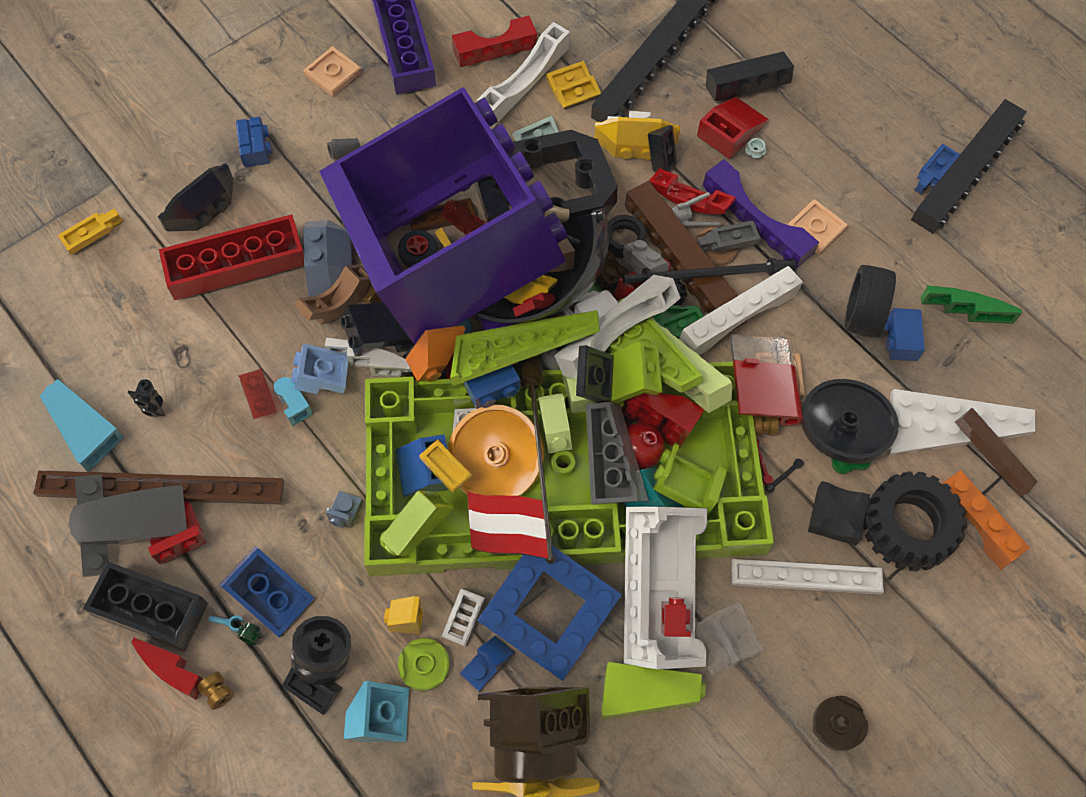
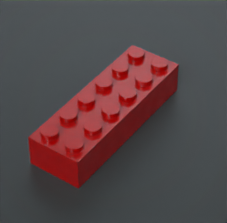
(232, 257)

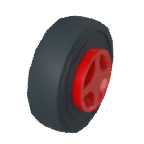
(416, 240)

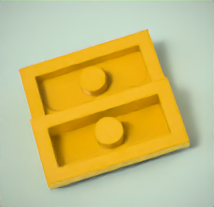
(572, 84)

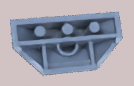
(325, 254)

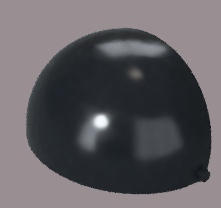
(570, 283)

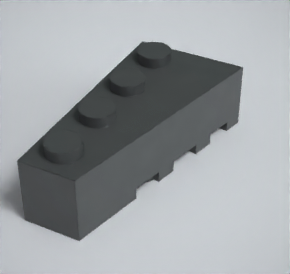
(612, 460)

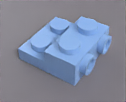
(319, 369)

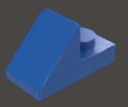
(486, 663)

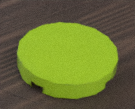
(423, 664)

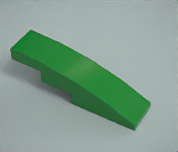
(977, 306)

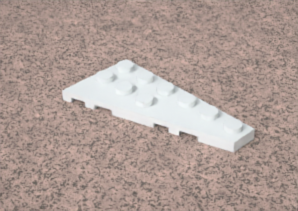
(930, 420)

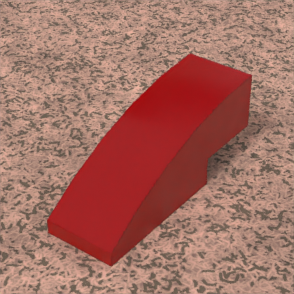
(168, 668)

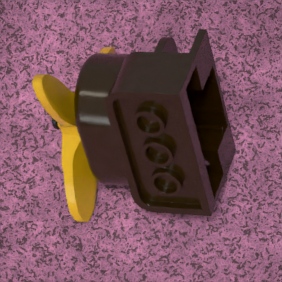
(537, 741)

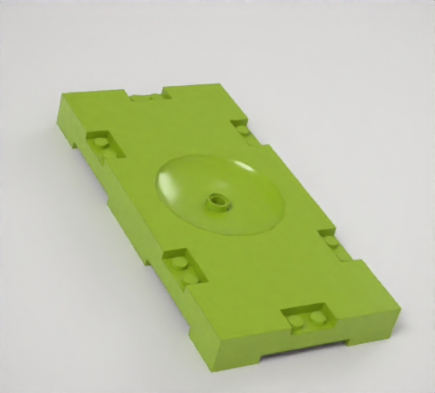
(588, 533)

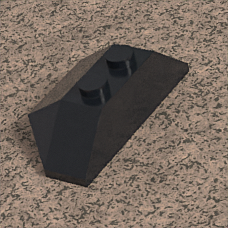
(199, 201)

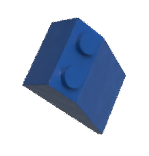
(266, 591)

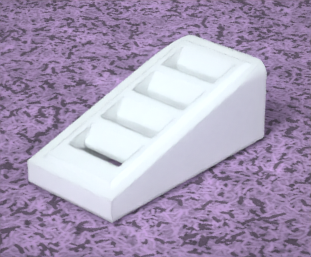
(462, 640)

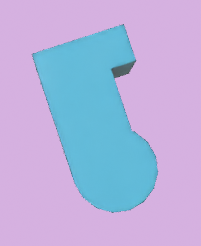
(297, 406)

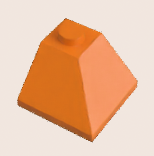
(433, 352)

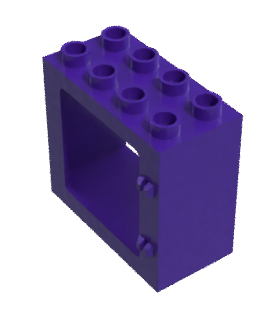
(421, 167)

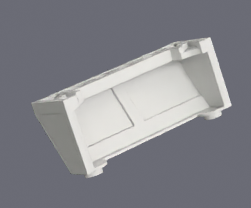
(658, 567)

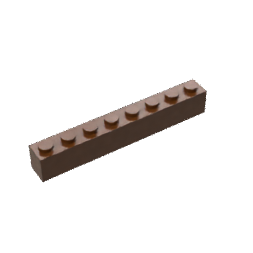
(678, 246)

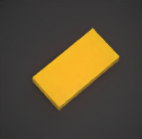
(445, 466)

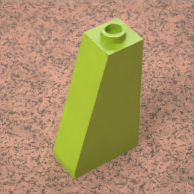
(644, 690)

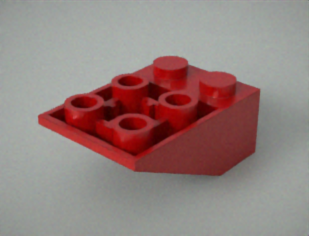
(730, 126)
(669, 414)

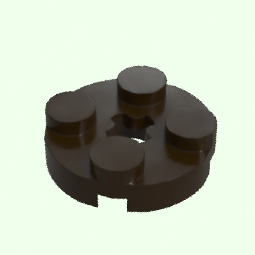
(826, 729)

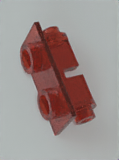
(456, 215)

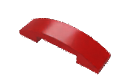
(669, 187)

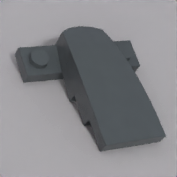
(121, 519)

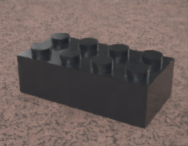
(146, 606)

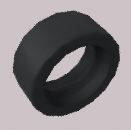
(627, 222)

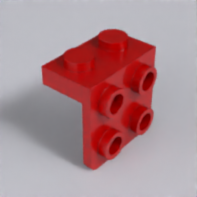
(183, 542)

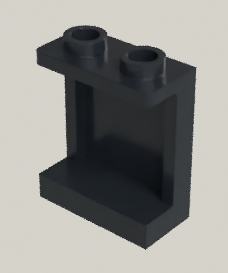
(372, 327)

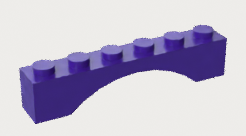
(785, 239)

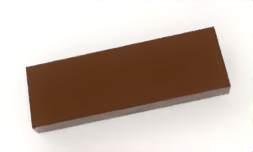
(432, 219)

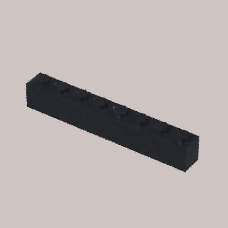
(968, 167)

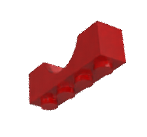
(474, 49)

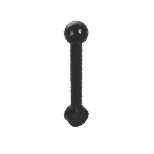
(797, 464)

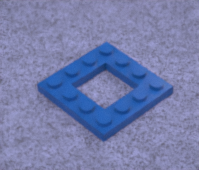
(562, 655)

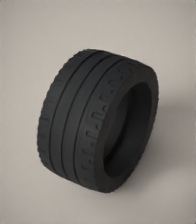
(870, 301)

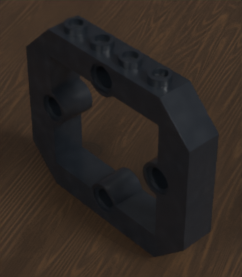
(590, 173)

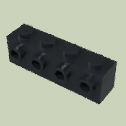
(749, 76)

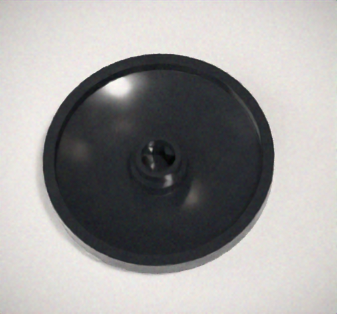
(849, 421)

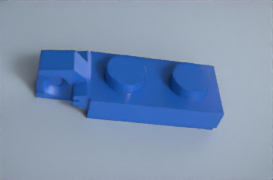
(936, 167)

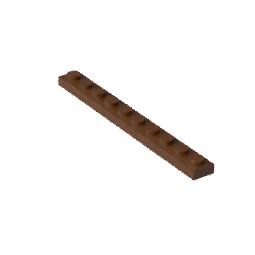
(195, 488)

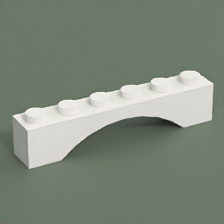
(545, 54)
(647, 300)
(714, 326)

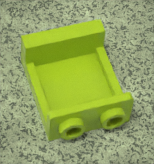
(635, 372)
(687, 482)

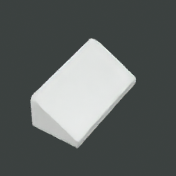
(602, 302)

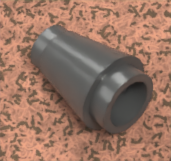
(341, 147)

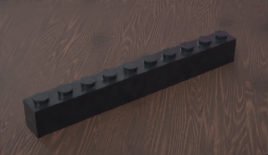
(650, 58)

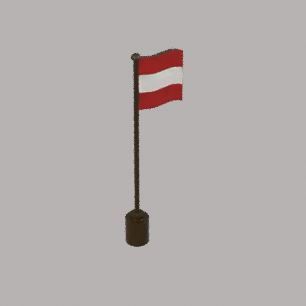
(511, 521)

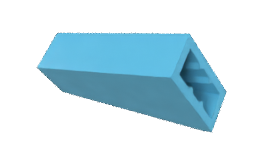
(82, 427)

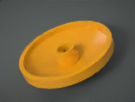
(497, 450)

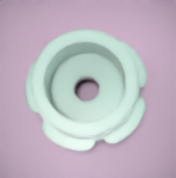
(757, 144)

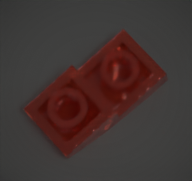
(257, 394)

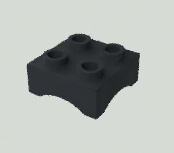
(838, 513)

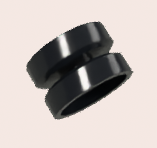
(320, 650)

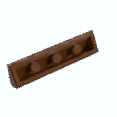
(996, 452)

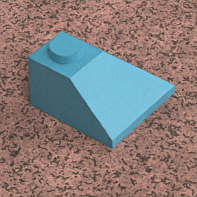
(377, 714)

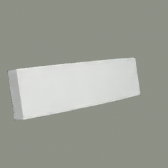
(378, 360)

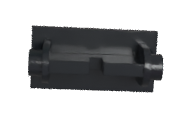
(147, 399)

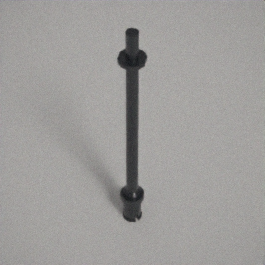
(771, 267)

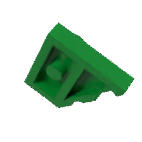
(678, 318)

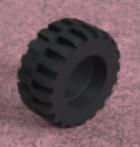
(935, 501)

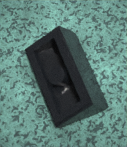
(662, 148)
(317, 696)

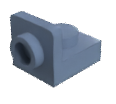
(344, 510)

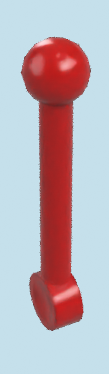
(767, 478)

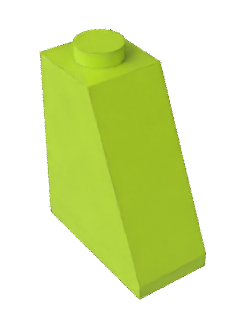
(415, 522)

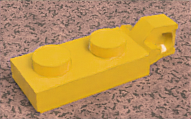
(89, 230)

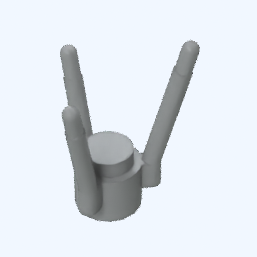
(683, 213)

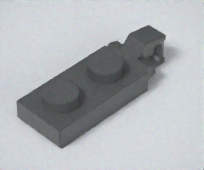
(730, 237)

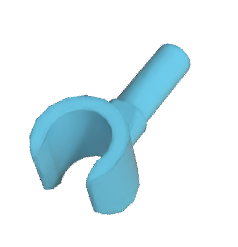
(227, 622)

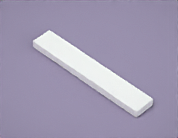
(807, 576)

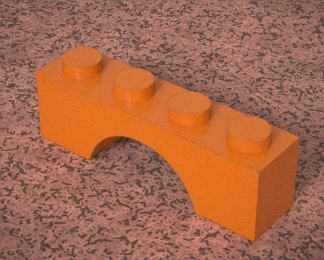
(999, 538)

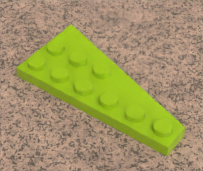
(499, 347)
(674, 365)

